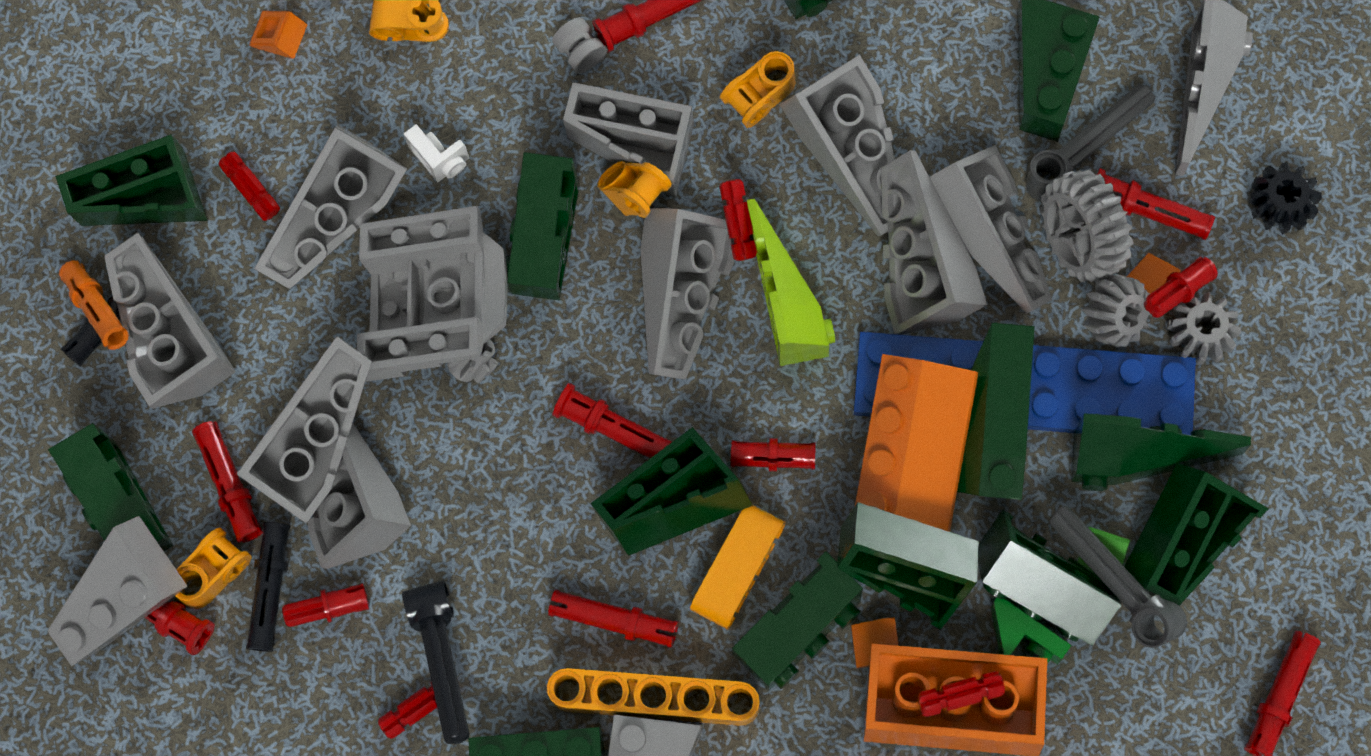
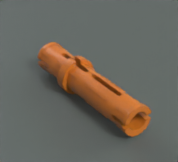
(88, 295)

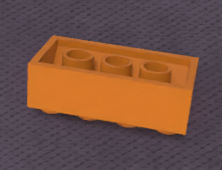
(917, 439)
(997, 725)

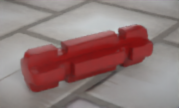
(249, 186)
(737, 220)
(961, 693)
(408, 712)

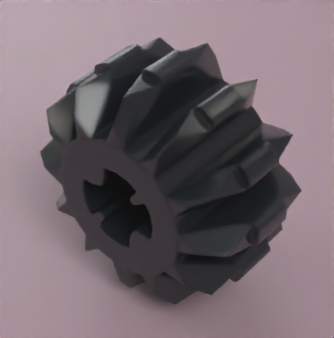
(1274, 205)

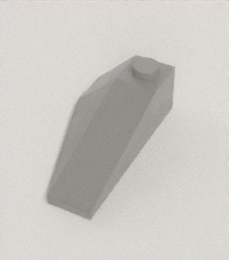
(1214, 54)
(847, 134)
(339, 194)
(980, 206)
(928, 263)
(680, 269)
(167, 342)
(360, 510)

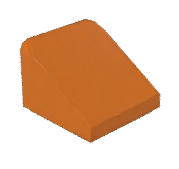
(278, 33)
(1152, 272)
(877, 632)

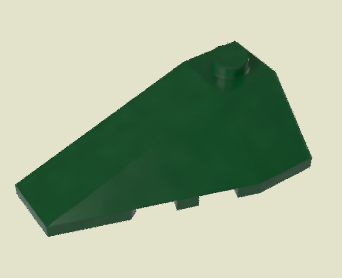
(1000, 414)
(1121, 451)

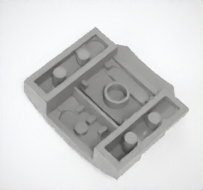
(431, 292)

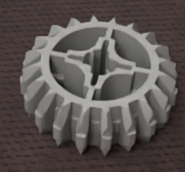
(1086, 225)

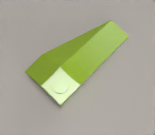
(792, 308)

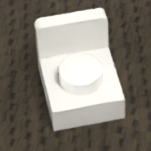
(433, 156)

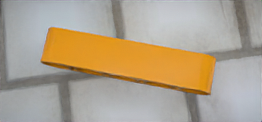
(635, 685)

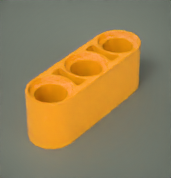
(736, 566)

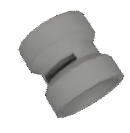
(579, 45)

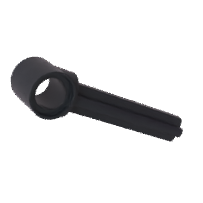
(430, 614)

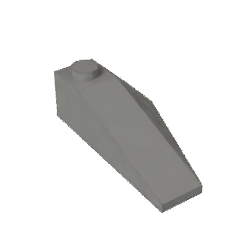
(307, 440)

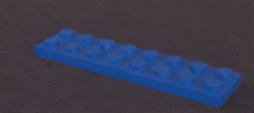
(1062, 380)

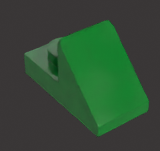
(1014, 625)

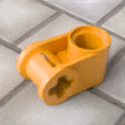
(404, 20)
(754, 93)
(633, 186)
(212, 568)

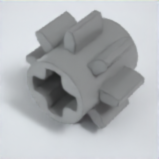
(475, 368)

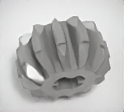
(1117, 310)
(1187, 333)

